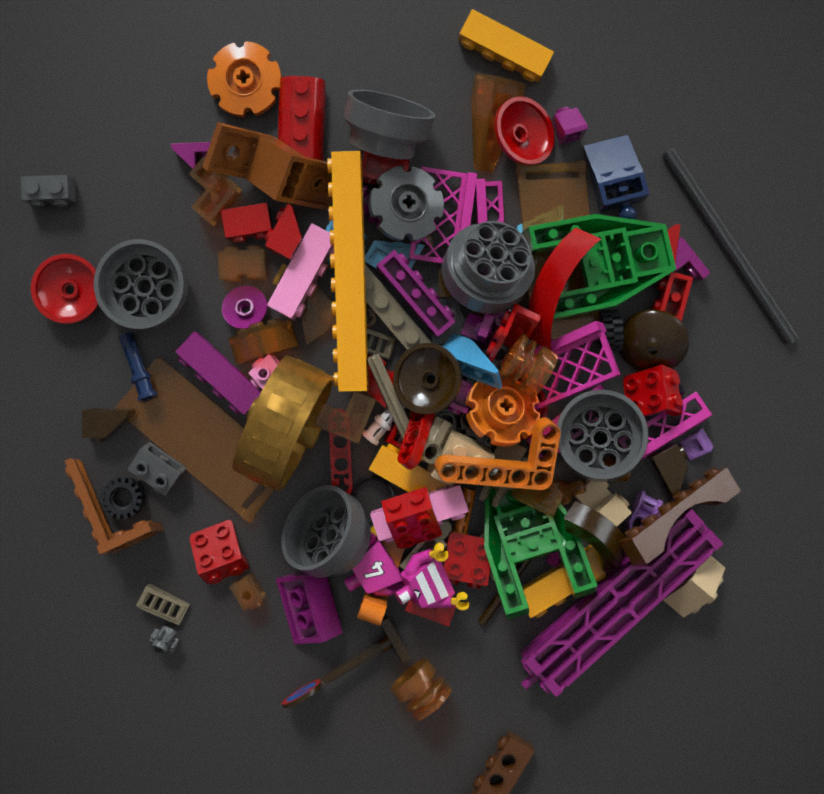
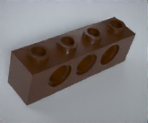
(510, 772)

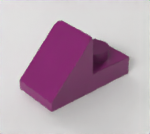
(191, 151)
(687, 257)
(479, 329)

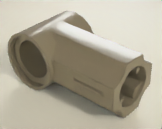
(437, 436)

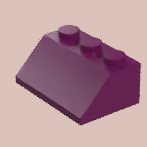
(309, 608)

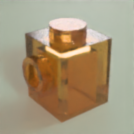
(248, 592)

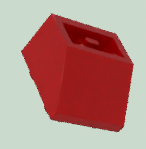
(286, 235)

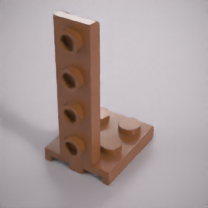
(94, 514)

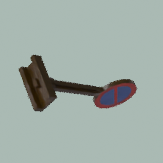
(390, 641)

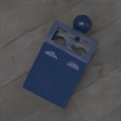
(613, 172)

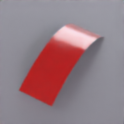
(553, 279)

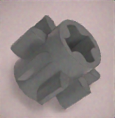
(164, 640)

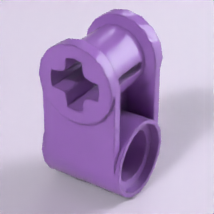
(640, 509)

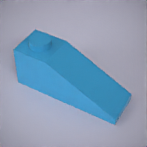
(473, 361)

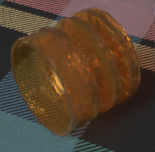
(525, 364)
(424, 692)

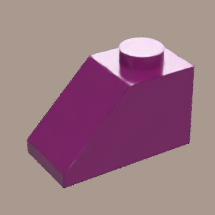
(569, 125)

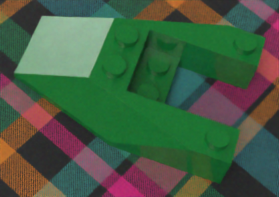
(616, 267)
(526, 534)

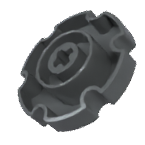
(394, 216)

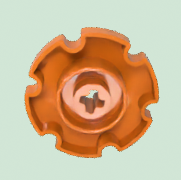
(227, 78)
(503, 423)

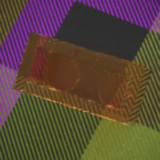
(238, 263)

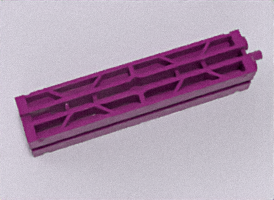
(621, 601)

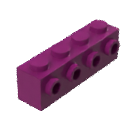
(416, 295)
(219, 372)

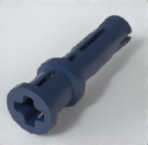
(140, 377)

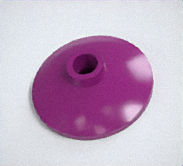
(240, 299)

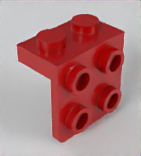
(515, 324)
(655, 390)
(411, 518)
(217, 553)
(467, 560)

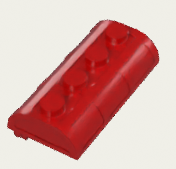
(302, 114)

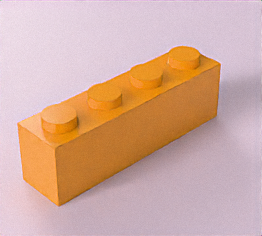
(505, 46)
(389, 468)
(553, 587)

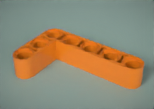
(506, 468)
(374, 607)

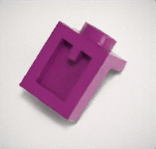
(459, 403)

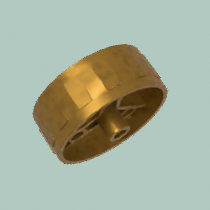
(282, 423)

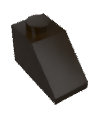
(103, 422)
(670, 467)

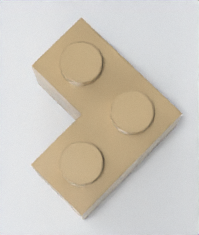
(461, 445)
(603, 501)
(697, 588)

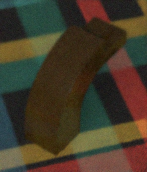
(598, 532)

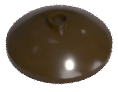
(655, 330)
(413, 375)

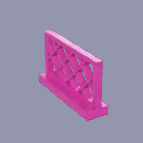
(463, 213)
(572, 341)

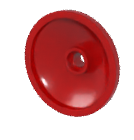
(524, 131)
(51, 285)

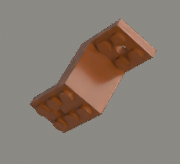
(269, 166)

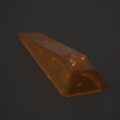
(486, 98)

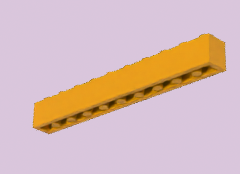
(349, 267)

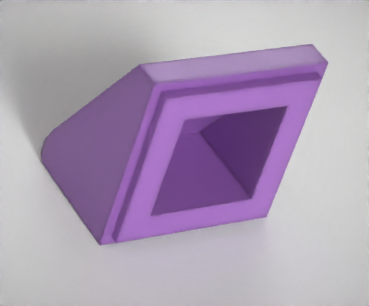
(696, 444)

